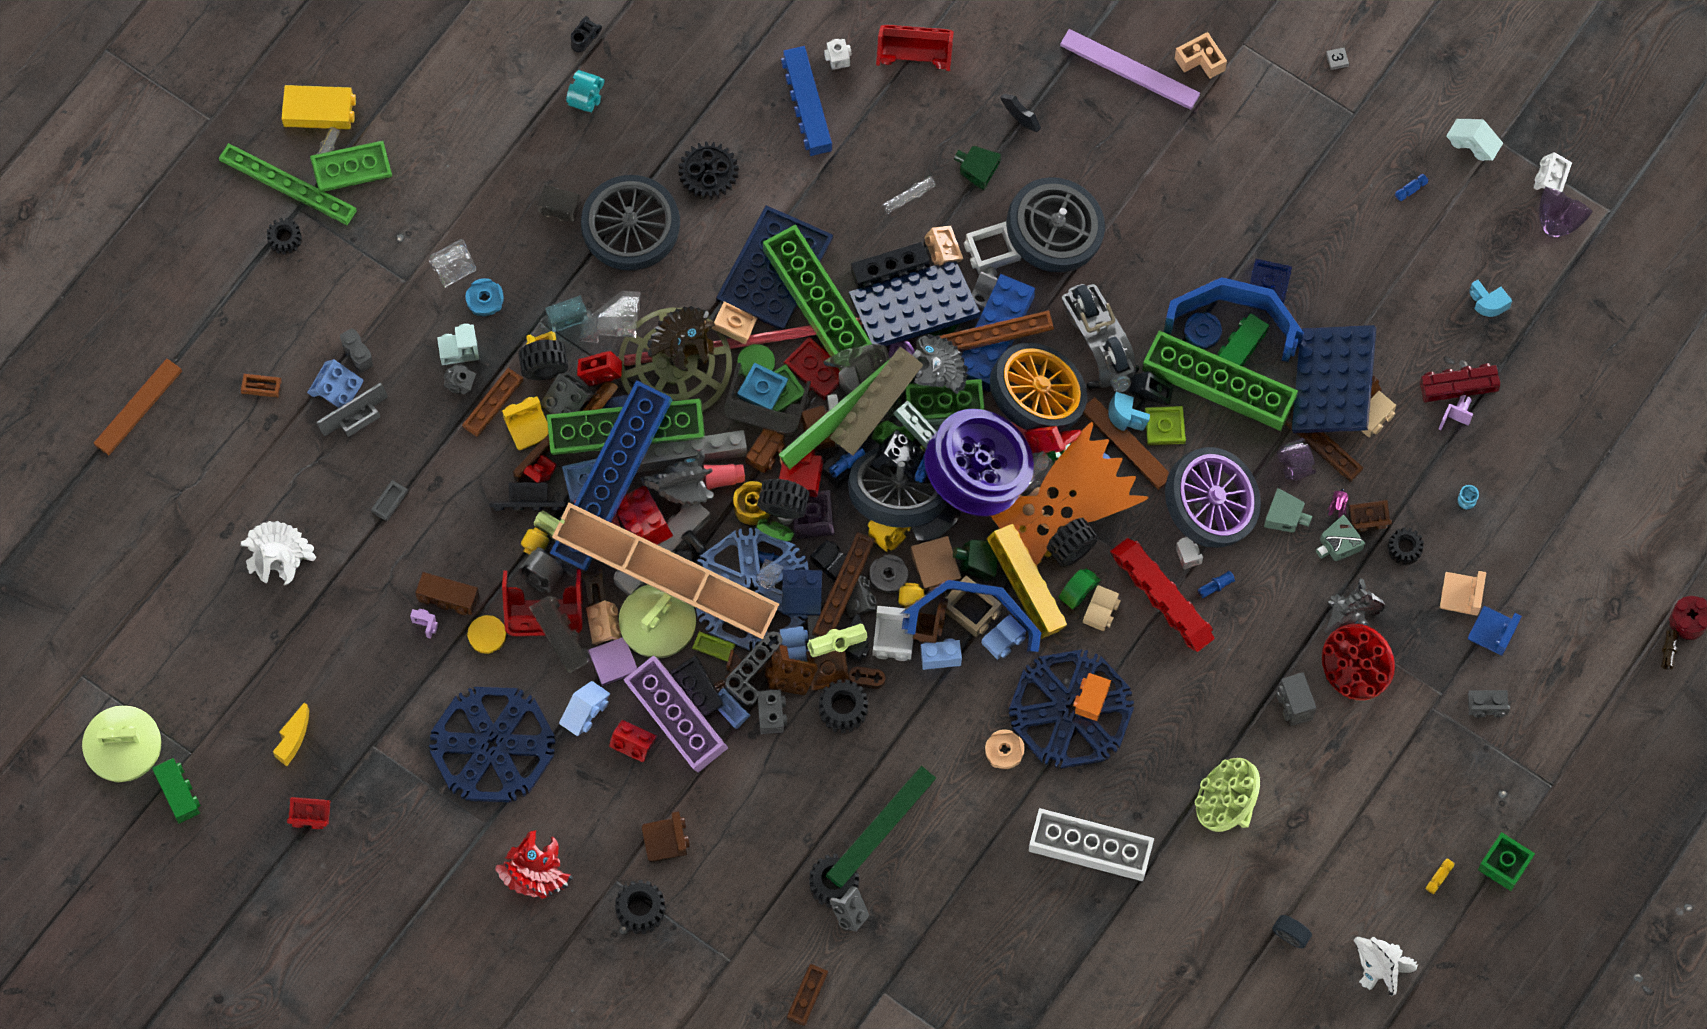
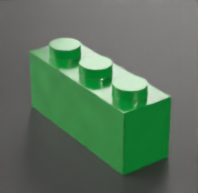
(1245, 340)
(177, 790)

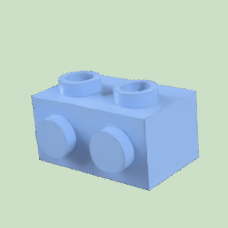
(941, 654)

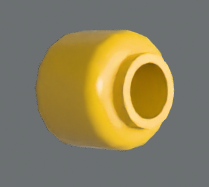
(533, 539)
(910, 594)

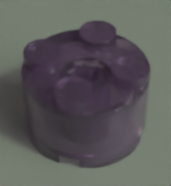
(1296, 460)

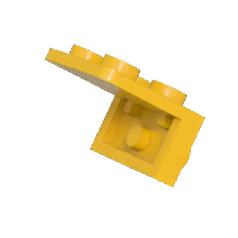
(526, 422)

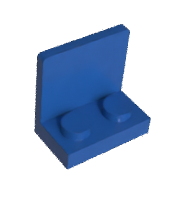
(1494, 630)

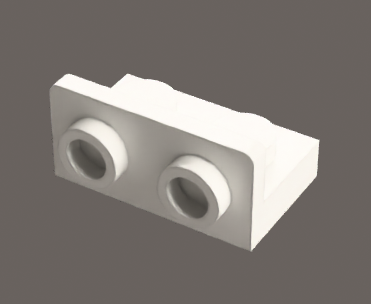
(1552, 172)

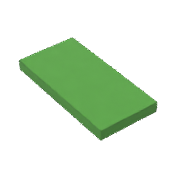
(351, 166)

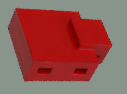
(805, 473)

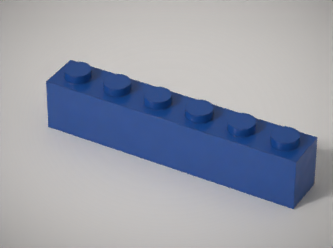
(807, 101)

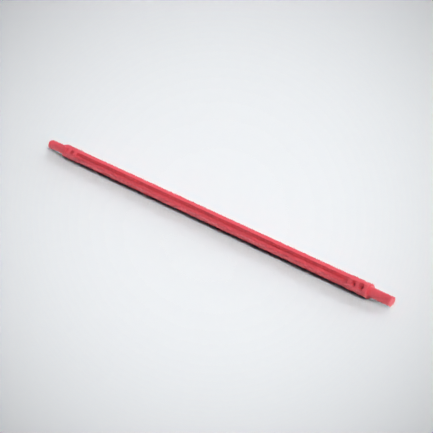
(761, 338)

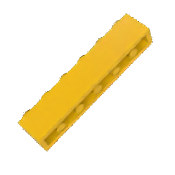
(1026, 580)

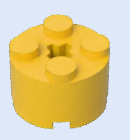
(742, 500)
(887, 536)

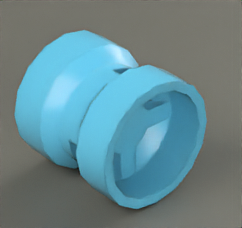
(1471, 494)

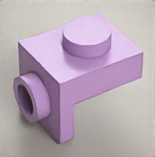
(423, 618)

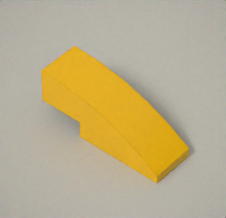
(292, 735)

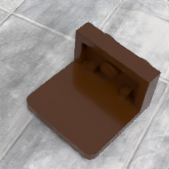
(931, 626)
(789, 674)
(665, 838)

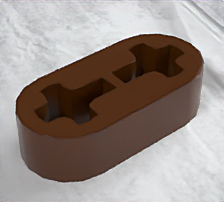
(868, 673)

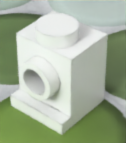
(1188, 553)

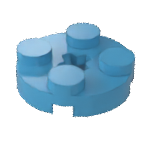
(487, 307)

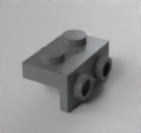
(861, 598)
(850, 909)

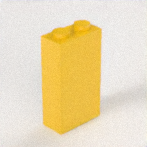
(318, 107)

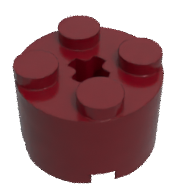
(1681, 615)

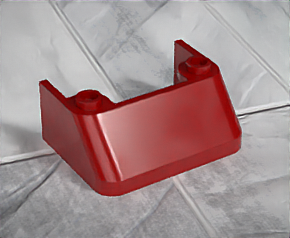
(915, 45)
(520, 619)

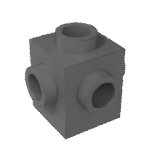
(459, 379)

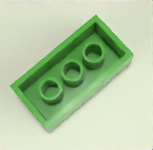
(942, 401)

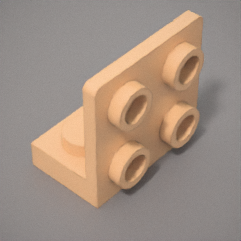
(1463, 593)

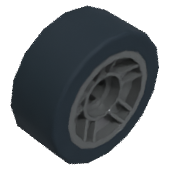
(1292, 931)

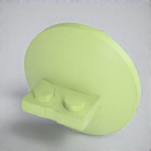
(656, 622)
(121, 743)
(1228, 795)

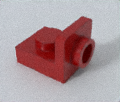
(541, 470)

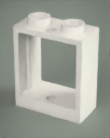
(994, 262)

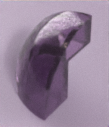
(1560, 213)

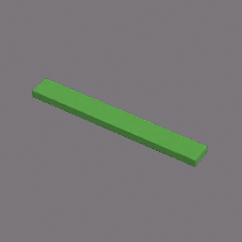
(287, 184)
(824, 426)

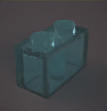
(566, 314)

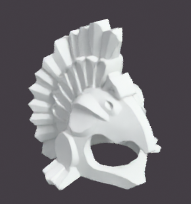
(276, 548)

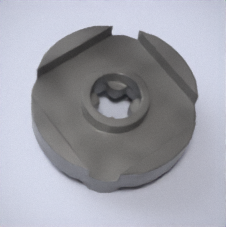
(882, 565)

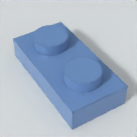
(732, 709)

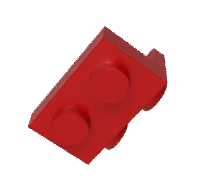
(632, 740)
(309, 812)

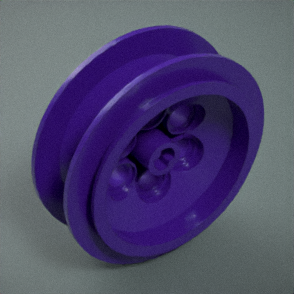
(979, 462)

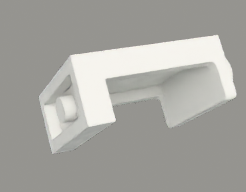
(889, 635)

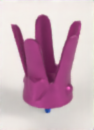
(1339, 502)

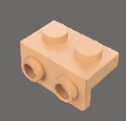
(603, 622)

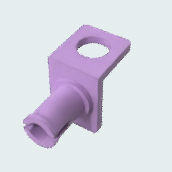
(1458, 412)

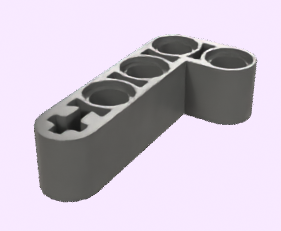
(756, 665)

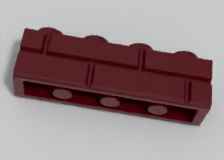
(1462, 382)

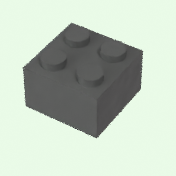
(1296, 699)

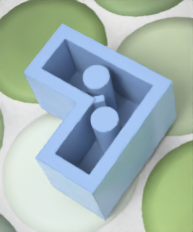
(583, 707)

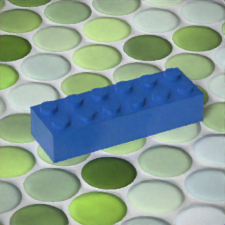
(1007, 301)

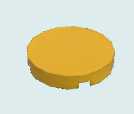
(487, 634)

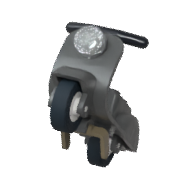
(1104, 336)

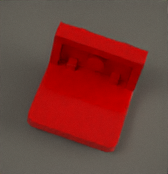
(1050, 439)

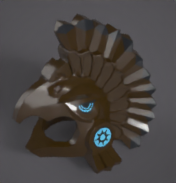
(682, 336)

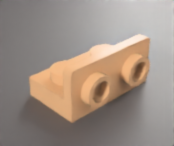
(943, 245)

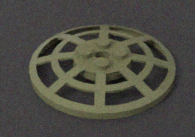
(670, 373)

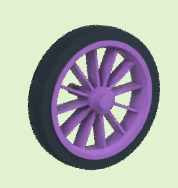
(1212, 497)

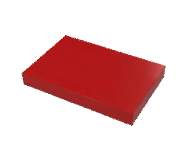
(808, 365)

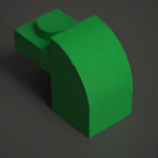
(1078, 587)

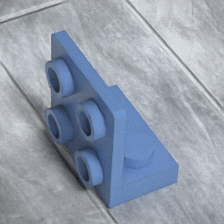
(335, 384)

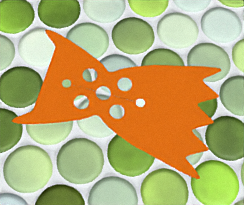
(1077, 469)

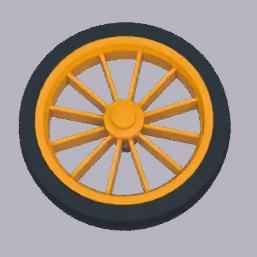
(1038, 387)

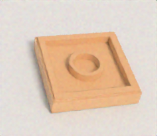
(734, 323)

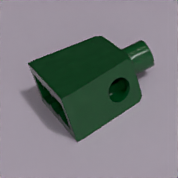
(978, 165)
(977, 559)

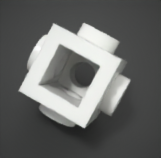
(838, 54)

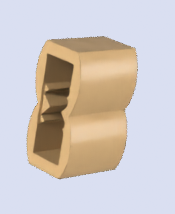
(1101, 607)

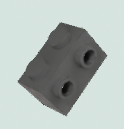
(770, 711)

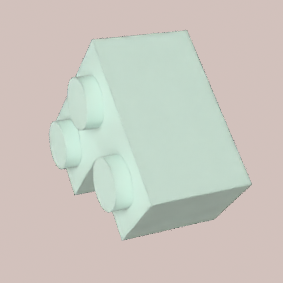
(1476, 136)
(458, 347)

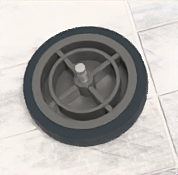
(1055, 224)

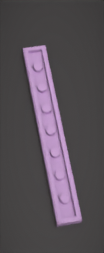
(1130, 69)

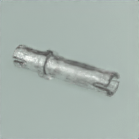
(906, 196)

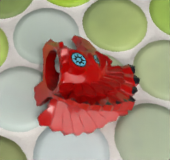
(533, 870)

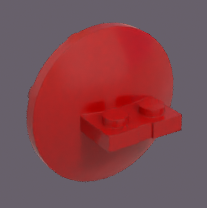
(1358, 661)

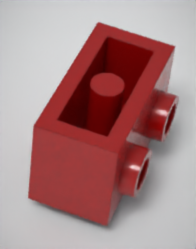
(599, 368)

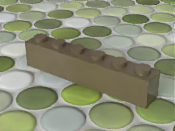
(876, 401)

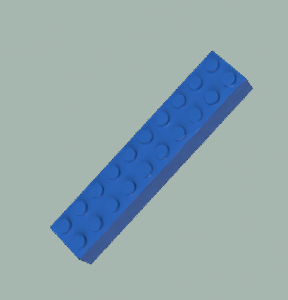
(618, 461)

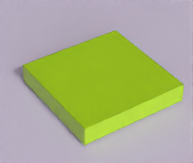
(1165, 426)

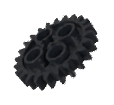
(721, 179)

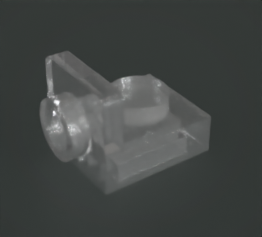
(769, 574)

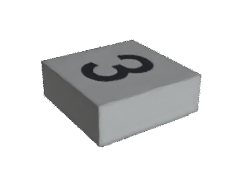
(1337, 58)

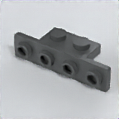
(355, 413)

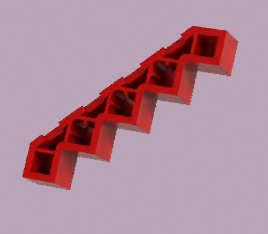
(1163, 594)

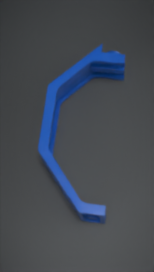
(1241, 294)
(909, 623)

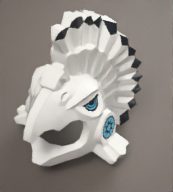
(1382, 962)

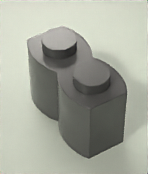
(356, 350)

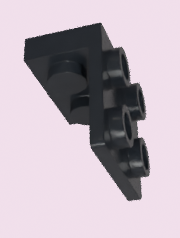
(899, 448)

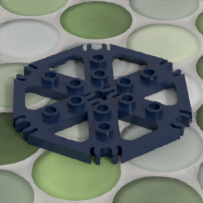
(1052, 711)
(497, 756)

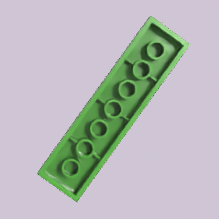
(814, 291)
(1220, 380)
(590, 429)

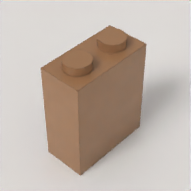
(935, 563)

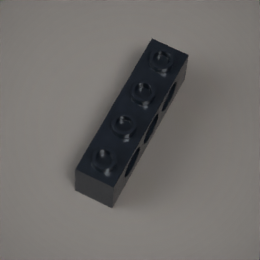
(896, 258)

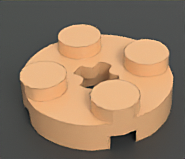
(1001, 760)

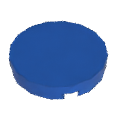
(1203, 330)

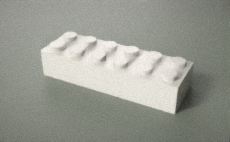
(1091, 844)

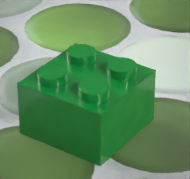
(1506, 861)

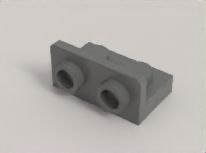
(1488, 703)

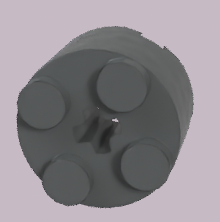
(541, 570)

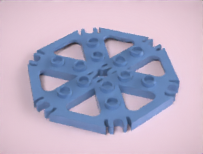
(749, 570)

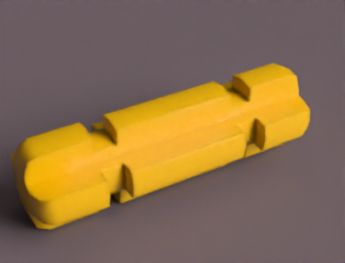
(1440, 876)

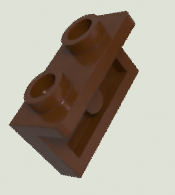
(1369, 515)

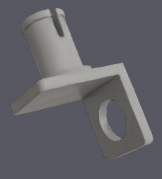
(985, 286)

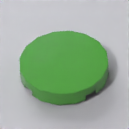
(756, 354)
(775, 529)

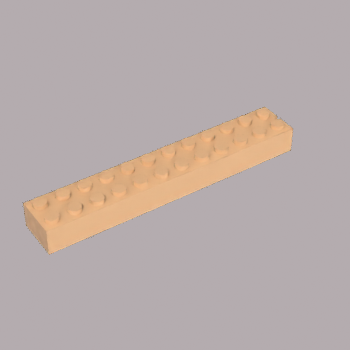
(665, 571)

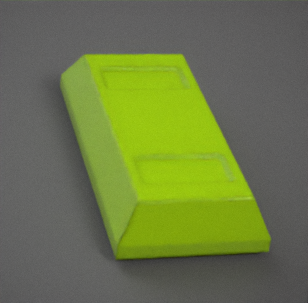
(713, 646)

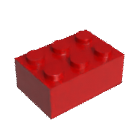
(642, 516)

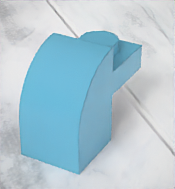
(1489, 304)
(1123, 415)

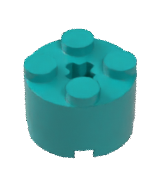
(584, 91)

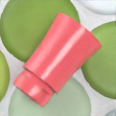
(723, 475)

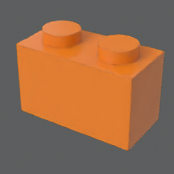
(1092, 696)

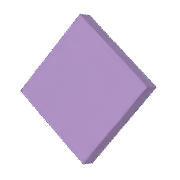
(612, 661)

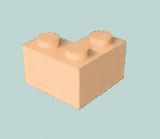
(1201, 52)

